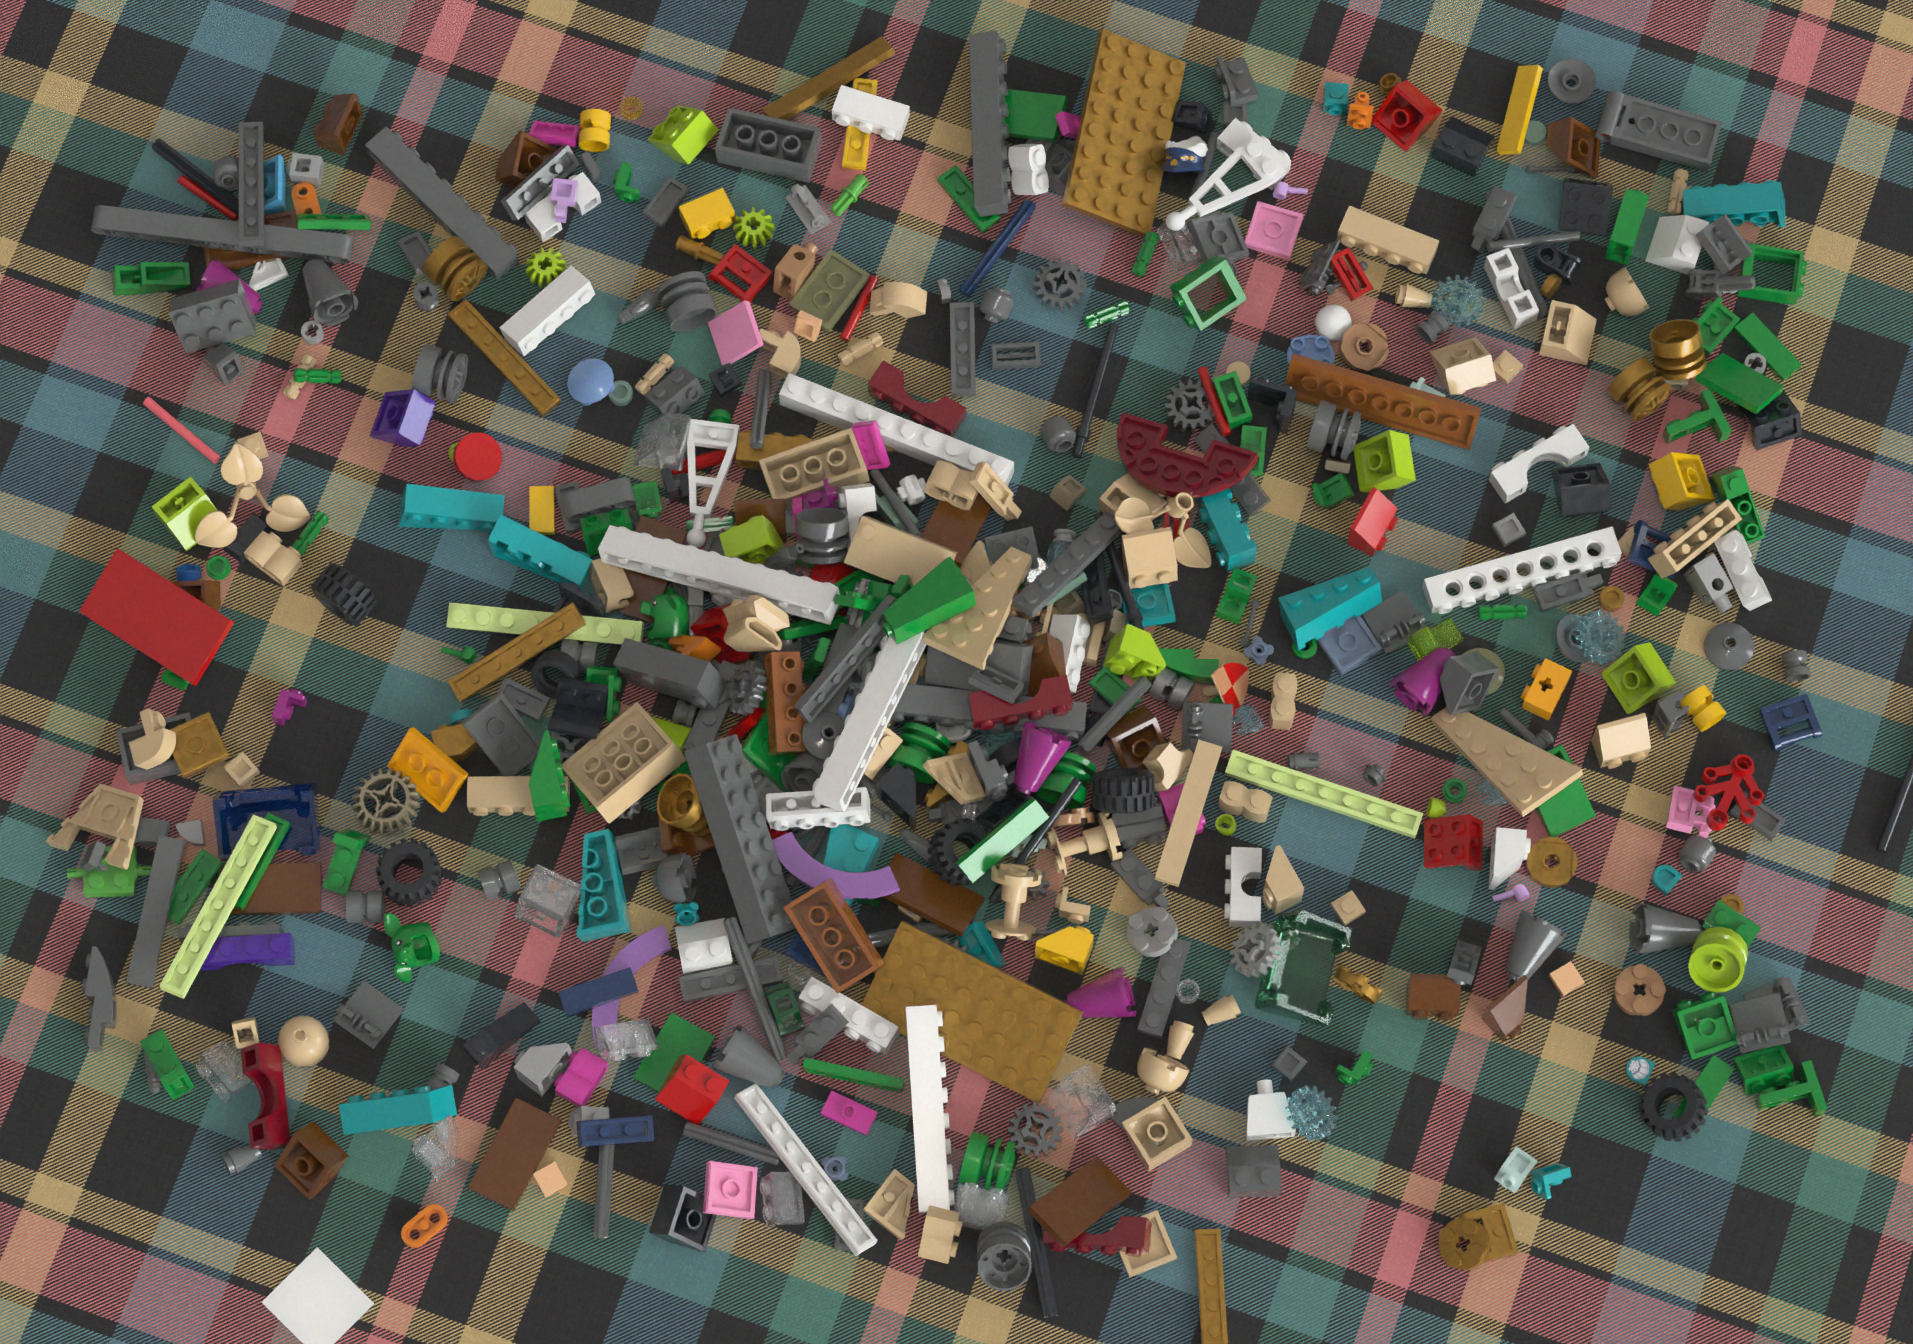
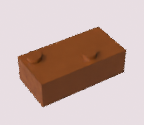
(834, 935)

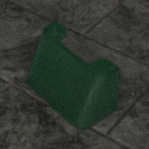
(1303, 972)

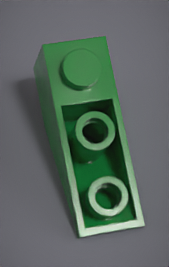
(1732, 485)

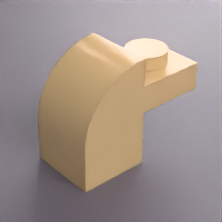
(898, 298)
(787, 352)
(156, 744)

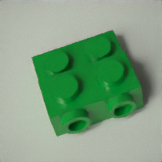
(1705, 1024)

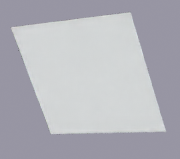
(317, 1301)

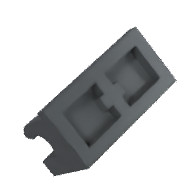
(1667, 713)

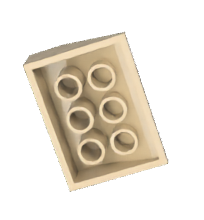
(623, 762)

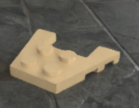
(107, 814)

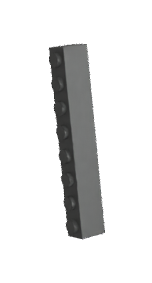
(988, 123)
(441, 202)
(951, 708)

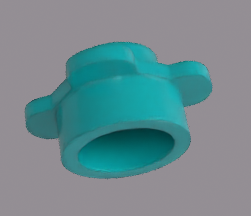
(683, 918)

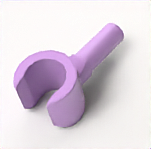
(1283, 188)
(1518, 891)

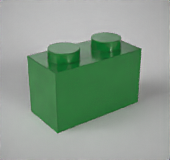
(1232, 400)

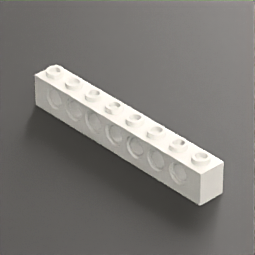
(1602, 541)

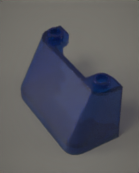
(290, 802)

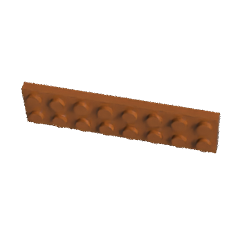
(1384, 401)

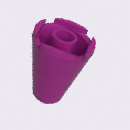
(219, 274)
(1421, 683)
(1038, 756)
(1104, 997)

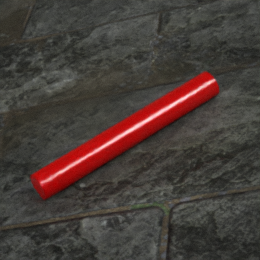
(204, 195)
(859, 308)
(1214, 401)

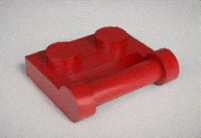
(744, 268)

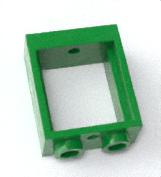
(1627, 226)
(1775, 255)
(1220, 267)

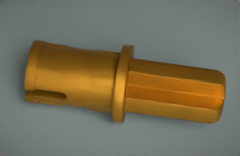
(698, 250)

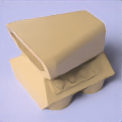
(754, 625)

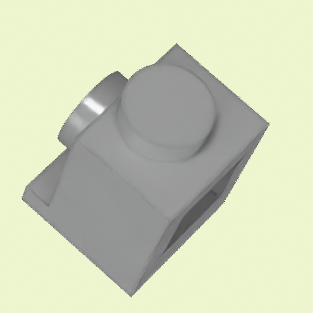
(303, 162)

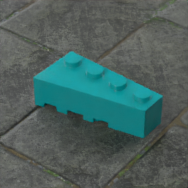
(1741, 203)
(449, 508)
(1226, 531)
(538, 553)
(1329, 604)
(850, 850)
(603, 899)
(397, 1109)

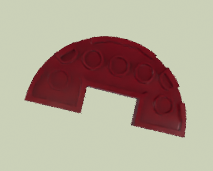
(1175, 471)

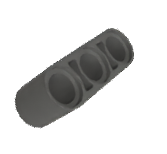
(598, 499)

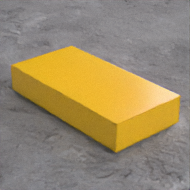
(542, 509)

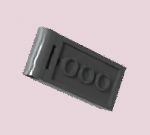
(1658, 130)

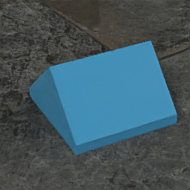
(275, 185)

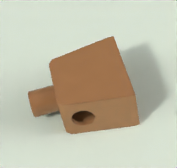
(794, 270)

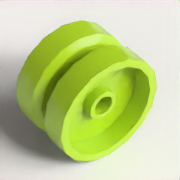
(1718, 959)

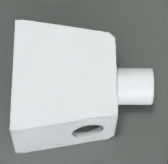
(1267, 1114)

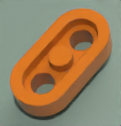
(306, 202)
(423, 1224)

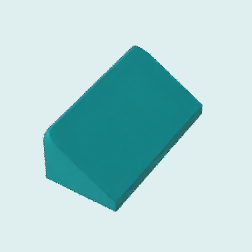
(981, 944)

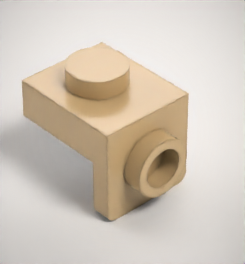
(1073, 911)

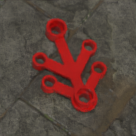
(1730, 789)

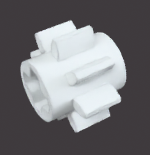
(912, 490)

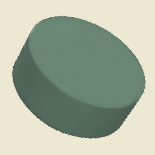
(1535, 133)
(621, 394)

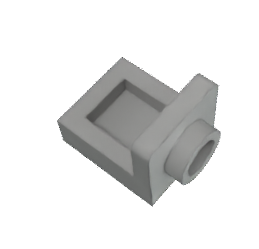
(586, 1113)

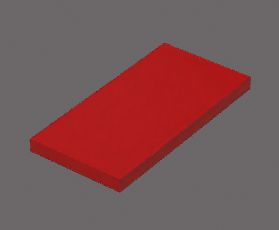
(156, 616)

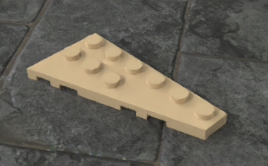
(974, 631)
(1512, 765)

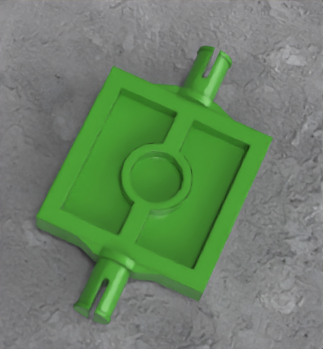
(112, 882)

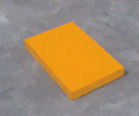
(429, 768)

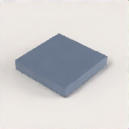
(1349, 645)

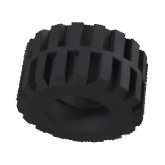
(344, 594)
(1122, 790)
(942, 848)
(401, 854)
(1662, 1089)

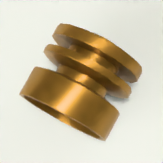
(455, 268)
(1678, 349)
(1643, 393)
(681, 805)

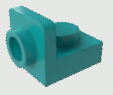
(1335, 98)
(1546, 1176)

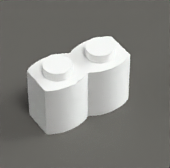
(1028, 169)

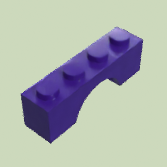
(260, 949)

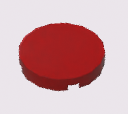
(477, 457)

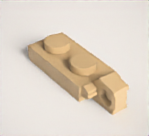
(994, 491)

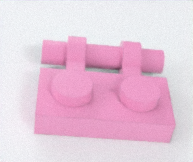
(1682, 812)

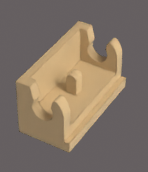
(610, 585)

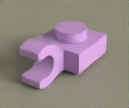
(563, 195)

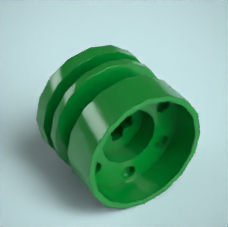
(919, 745)
(1067, 768)
(987, 1162)

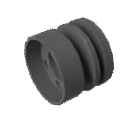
(687, 301)
(445, 375)
(1334, 430)
(822, 535)
(1004, 1256)

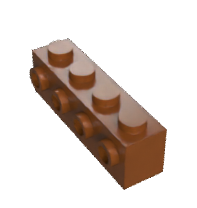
(782, 693)

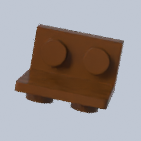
(679, 841)

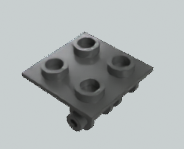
(1319, 269)
(1021, 539)
(1394, 621)
(1207, 723)
(1792, 1006)
(368, 1014)
(1760, 1023)

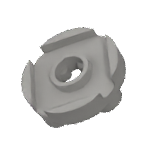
(1152, 918)

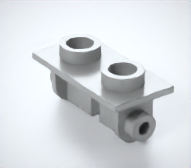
(807, 208)

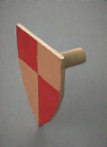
(1230, 683)

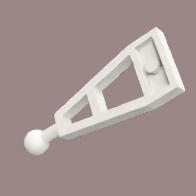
(1259, 161)
(708, 435)

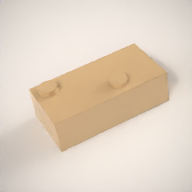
(804, 467)
(893, 552)

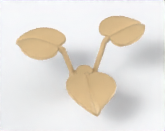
(243, 469)
(1189, 548)

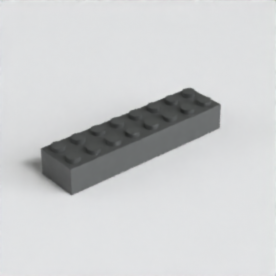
(741, 837)

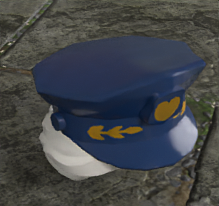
(1185, 155)

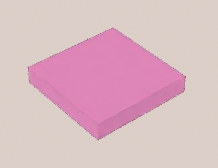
(1273, 230)
(735, 333)
(730, 1190)

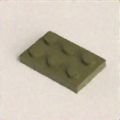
(830, 289)

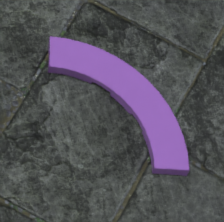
(812, 873)
(634, 955)

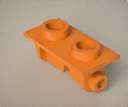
(1360, 112)

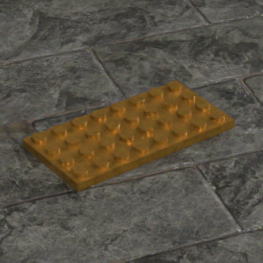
(1123, 133)
(987, 1015)

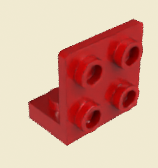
(1453, 842)

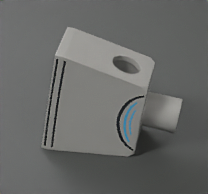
(1706, 576)

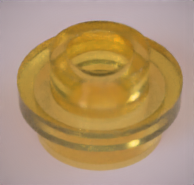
(631, 102)

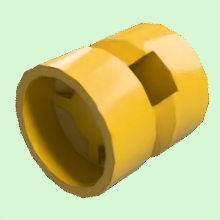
(594, 130)
(1704, 710)

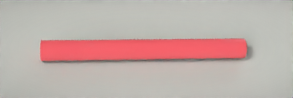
(181, 430)

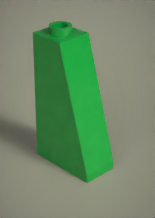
(929, 602)

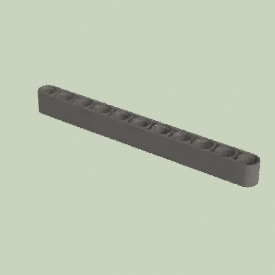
(219, 233)

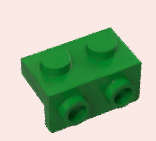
(1715, 324)
(608, 677)

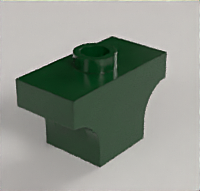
(784, 1009)

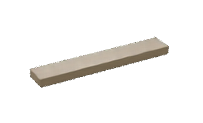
(1188, 813)

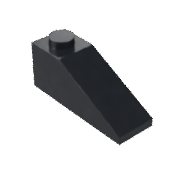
(500, 1035)

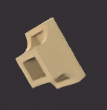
(1167, 765)

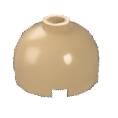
(1625, 295)
(303, 1041)
(1160, 1071)

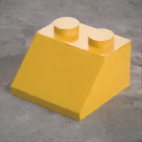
(1681, 481)
(1066, 948)

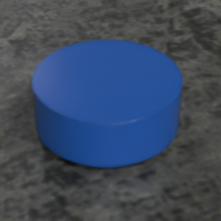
(188, 572)

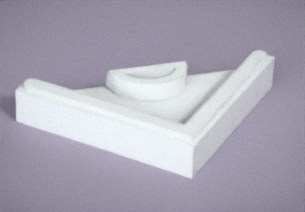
(267, 273)

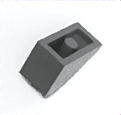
(224, 363)

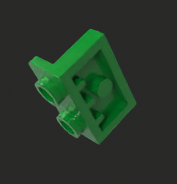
(595, 527)
(1727, 917)
(1764, 1069)

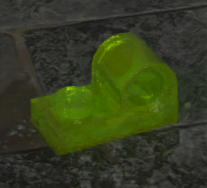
(1429, 639)

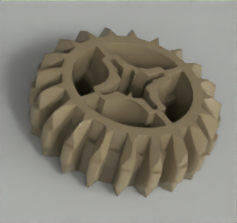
(368, 791)

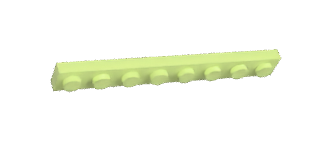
(519, 621)
(1323, 794)
(218, 906)

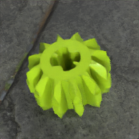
(763, 228)
(540, 262)

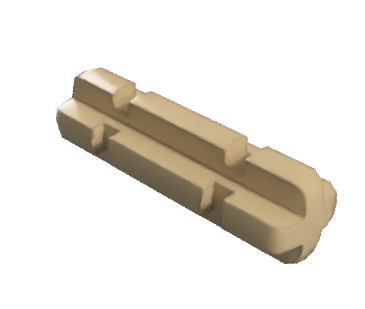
(1676, 195)
(860, 348)
(654, 374)
(292, 390)

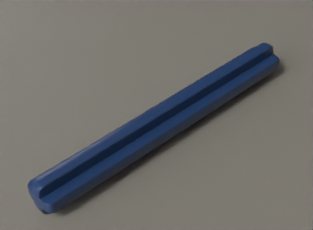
(997, 248)

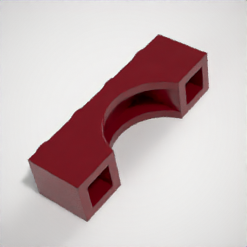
(942, 415)
(1052, 698)
(264, 1067)
(1128, 1236)

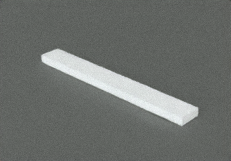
(805, 1169)

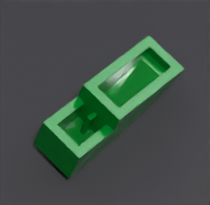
(150, 278)
(1185, 665)

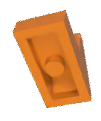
(695, 647)

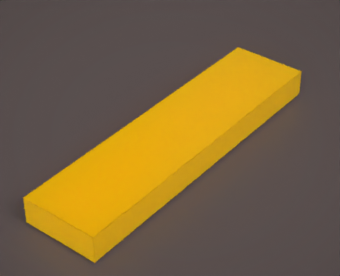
(1519, 109)
(856, 141)

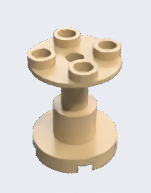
(1093, 840)
(1014, 881)

